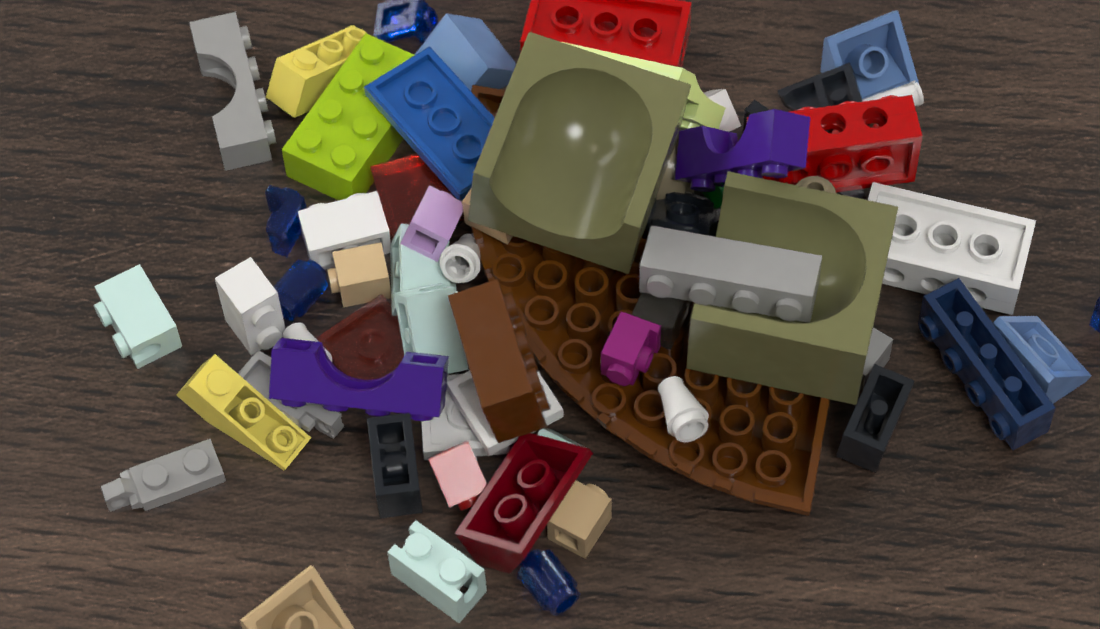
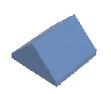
(471, 51)
(875, 52)
(1042, 355)

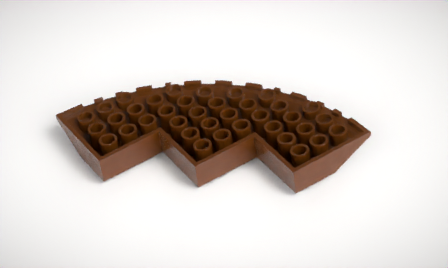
(758, 437)

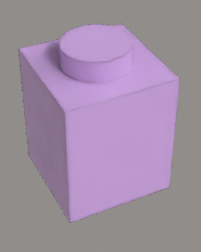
(433, 223)

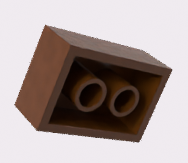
(500, 360)

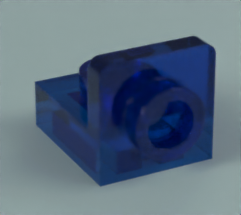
(404, 19)
(284, 221)

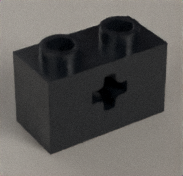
(394, 465)

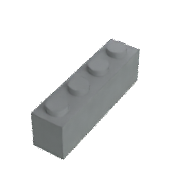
(730, 274)

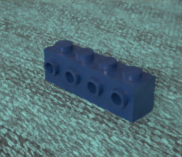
(985, 364)

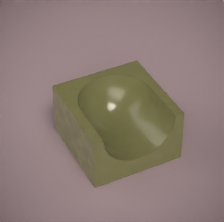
(577, 152)
(799, 356)

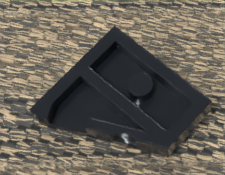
(823, 90)

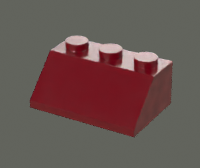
(520, 500)

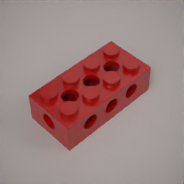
(630, 28)
(857, 153)

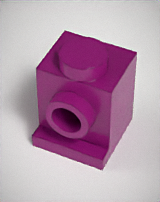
(629, 349)

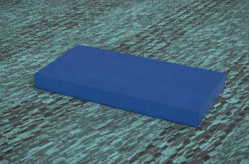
(435, 117)

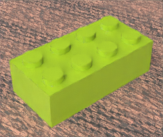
(344, 128)

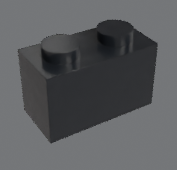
(875, 418)

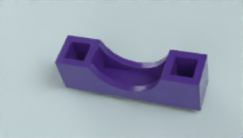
(768, 147)
(306, 375)

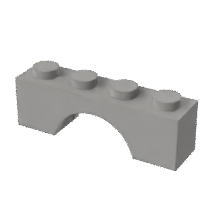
(240, 125)

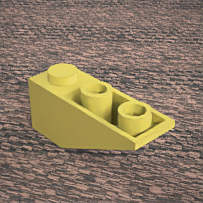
(306, 72)
(242, 412)

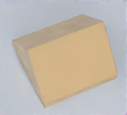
(299, 605)

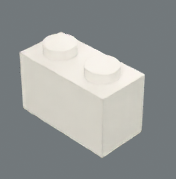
(343, 226)
(251, 306)

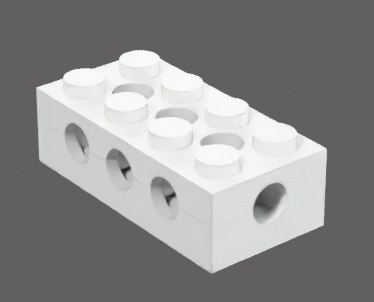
(953, 240)

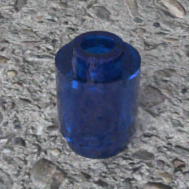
(300, 288)
(548, 581)

